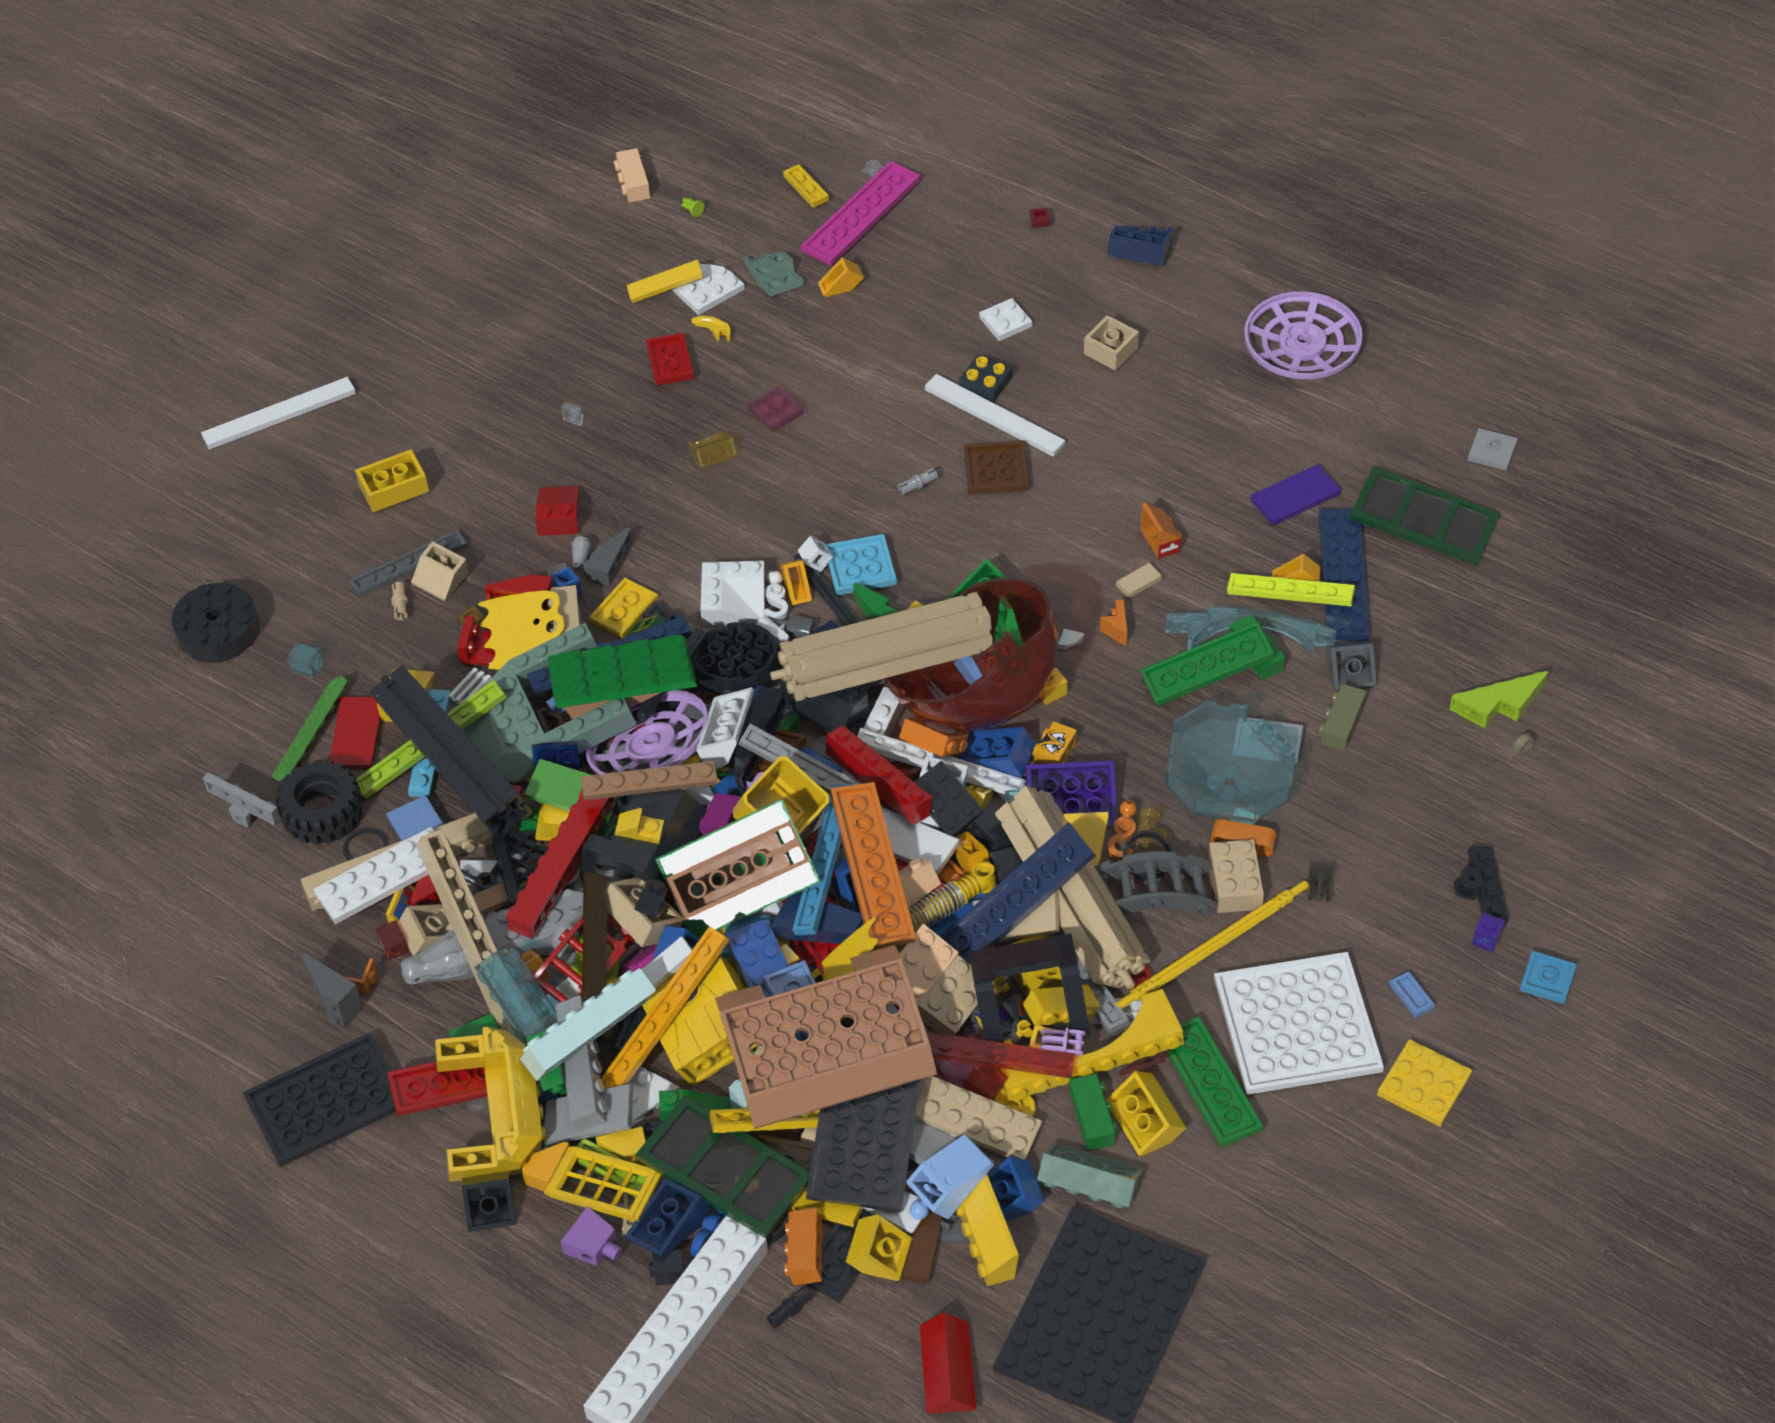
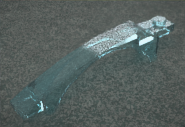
(1217, 619)

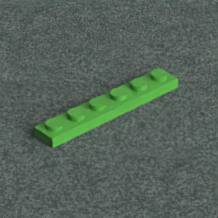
(313, 723)

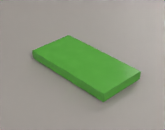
(557, 786)

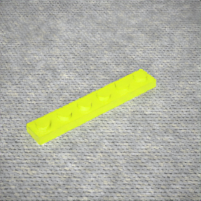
(1291, 589)

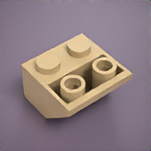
(439, 571)

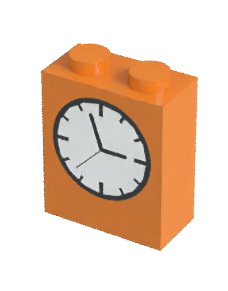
(933, 738)

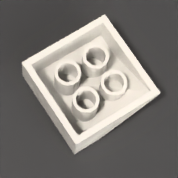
(732, 592)

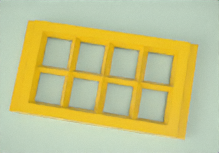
(640, 1202)

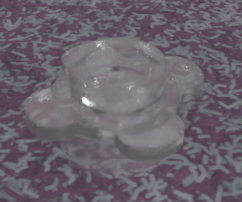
(872, 168)

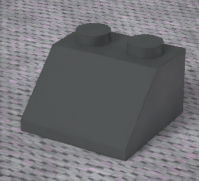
(1352, 664)

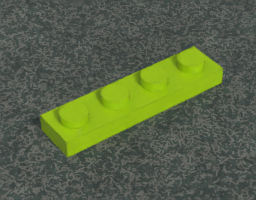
(617, 1176)

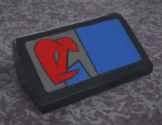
(1017, 1011)

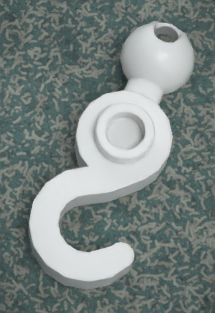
(775, 596)

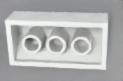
(724, 726)

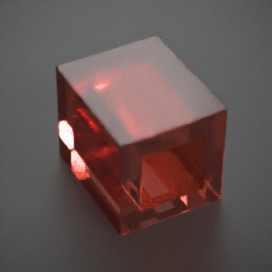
(392, 940)

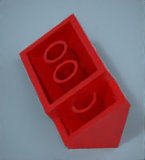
(947, 1365)

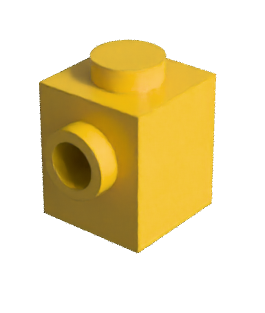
(1055, 688)

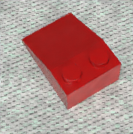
(557, 510)
(520, 585)

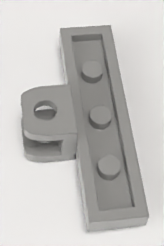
(243, 803)

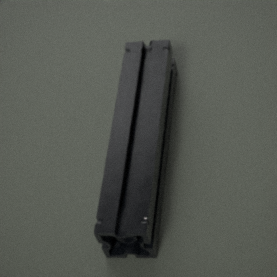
(450, 752)

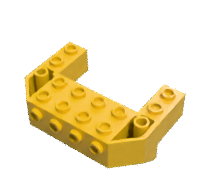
(511, 1103)

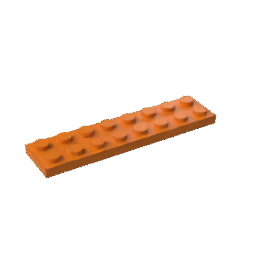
(872, 864)

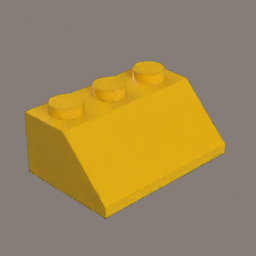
(1145, 1113)

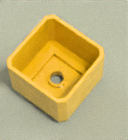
(787, 782)

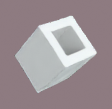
(815, 553)

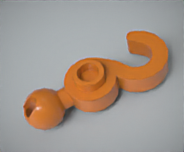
(1123, 829)

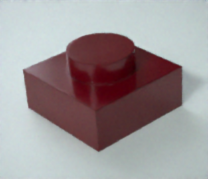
(1039, 217)

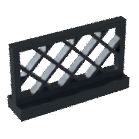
(509, 865)

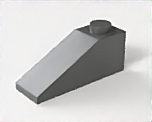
(607, 559)

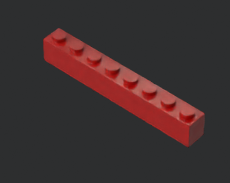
(557, 865)

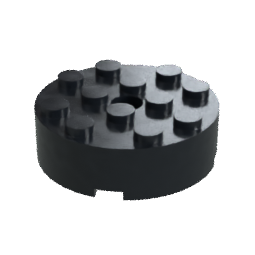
(215, 622)
(736, 658)

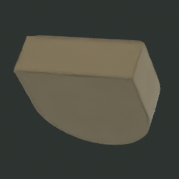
(1522, 745)

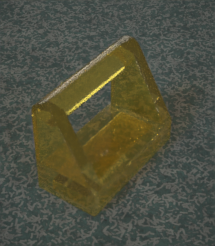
(713, 449)

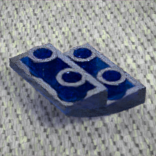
(556, 752)

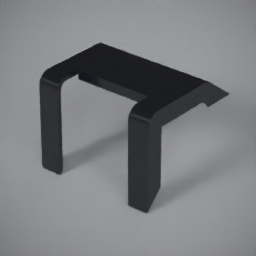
(680, 827)
(1024, 958)

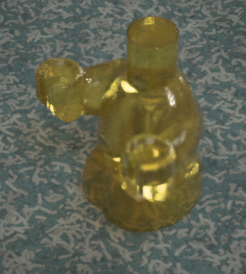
(1148, 821)

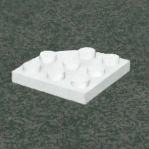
(711, 290)

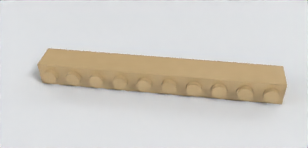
(462, 835)
(460, 910)

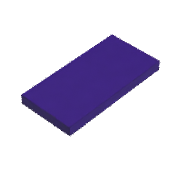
(1295, 494)

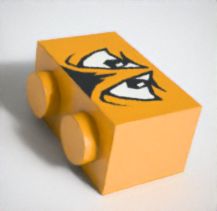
(1055, 744)

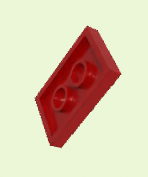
(669, 359)

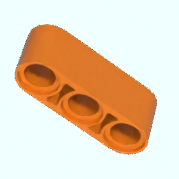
(1229, 830)

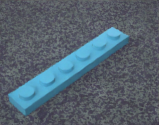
(423, 772)

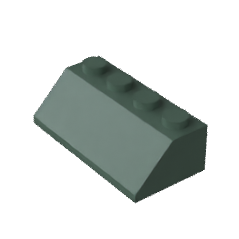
(1089, 1175)

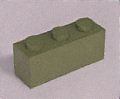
(1342, 717)

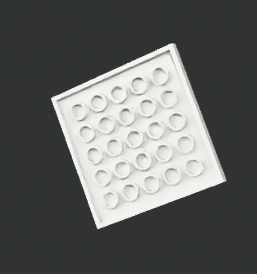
(1297, 1023)

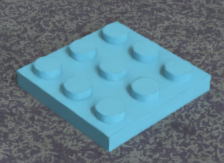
(861, 561)

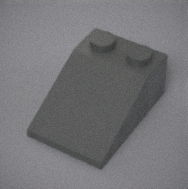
(335, 992)

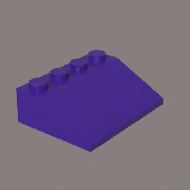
(1077, 786)

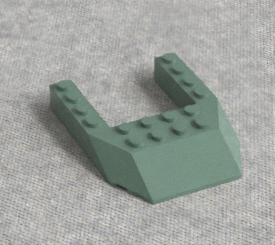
(512, 725)

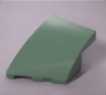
(774, 272)

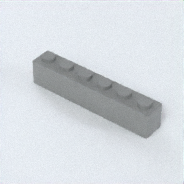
(583, 1077)

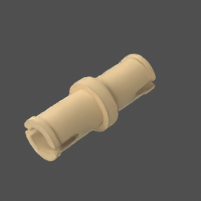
(399, 601)

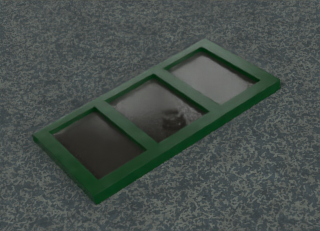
(1424, 515)
(726, 1168)

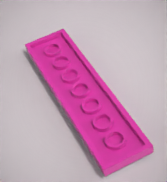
(860, 213)

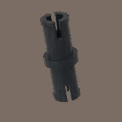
(789, 1307)

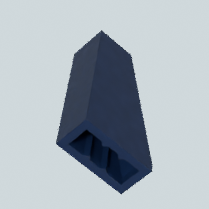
(834, 926)

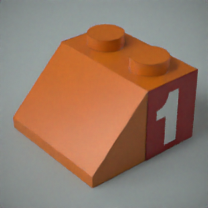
(1159, 531)

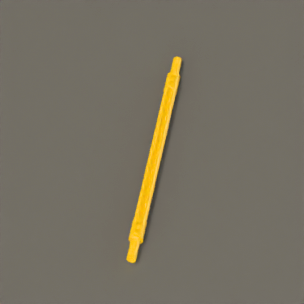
(1212, 945)

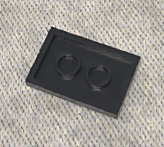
(951, 803)

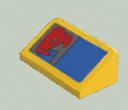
(399, 903)

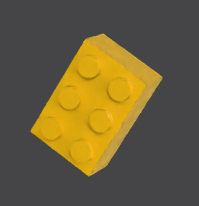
(392, 480)

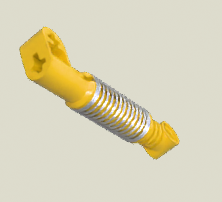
(956, 894)

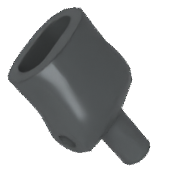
(797, 626)

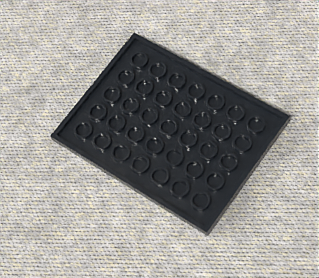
(1100, 1316)

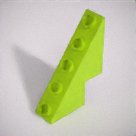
(1506, 697)

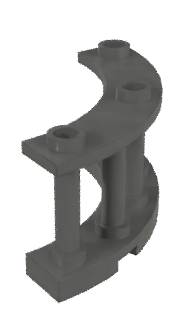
(1159, 862)

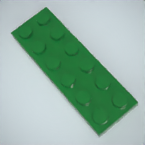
(1207, 663)
(1213, 1085)

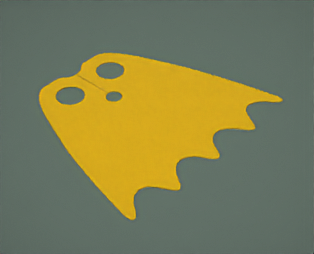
(512, 624)
(838, 961)

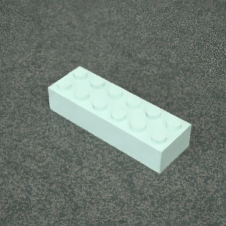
(589, 1023)

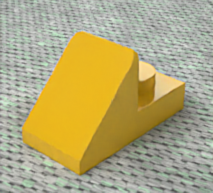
(635, 826)

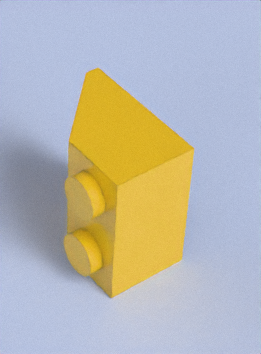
(878, 1248)

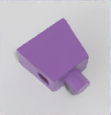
(591, 1239)

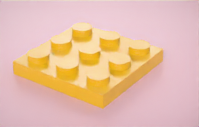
(1424, 1083)

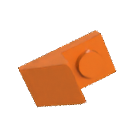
(1115, 625)

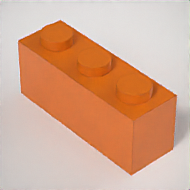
(804, 1246)

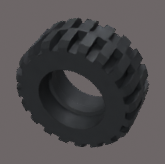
(322, 823)

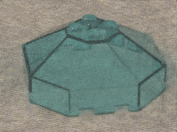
(1221, 745)

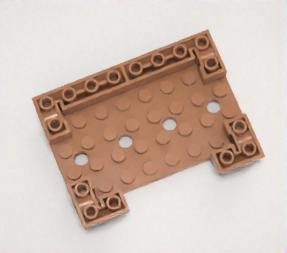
(834, 1060)

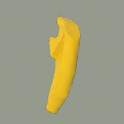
(714, 324)

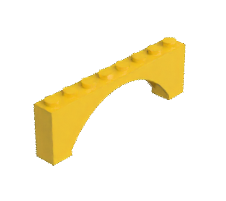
(1150, 1033)

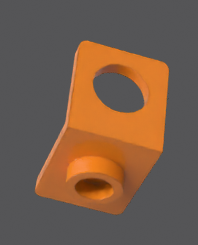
(369, 978)

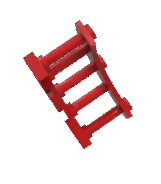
(616, 946)

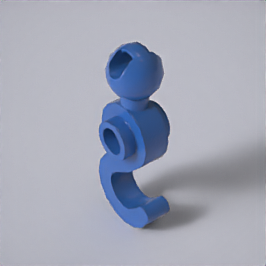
(709, 1225)

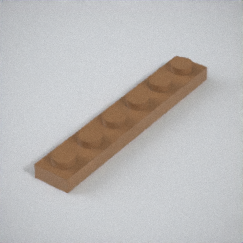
(648, 780)

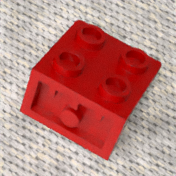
(472, 642)

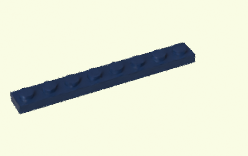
(541, 680)

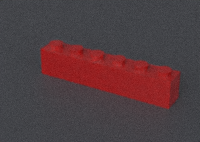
(869, 767)

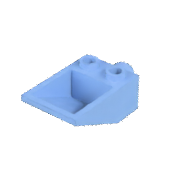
(954, 1172)

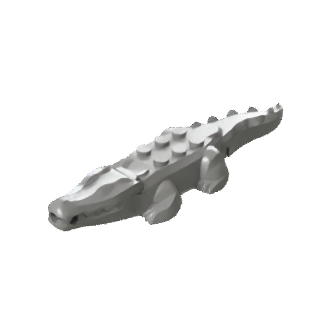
(447, 961)

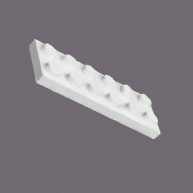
(373, 880)

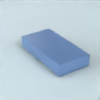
(1412, 994)

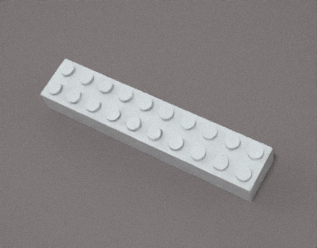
(677, 1325)

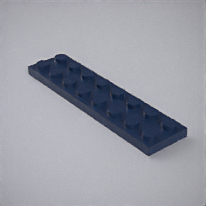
(1344, 564)
(1020, 893)

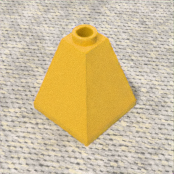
(1092, 829)

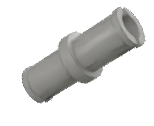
(917, 481)

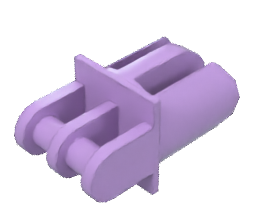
(1058, 1040)

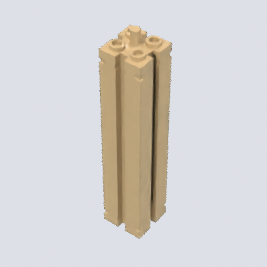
(884, 646)
(1085, 904)

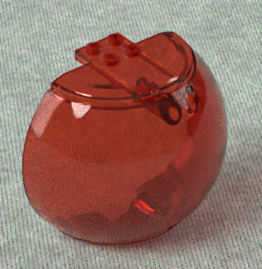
(1010, 673)

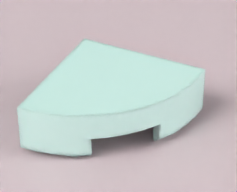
(1070, 638)

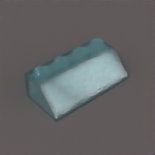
(517, 993)

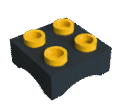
(986, 377)

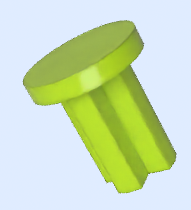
(695, 207)

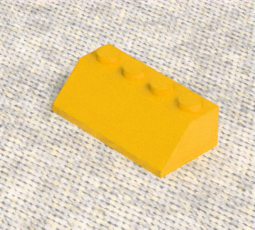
(988, 1234)

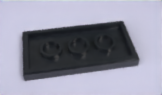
(836, 1272)

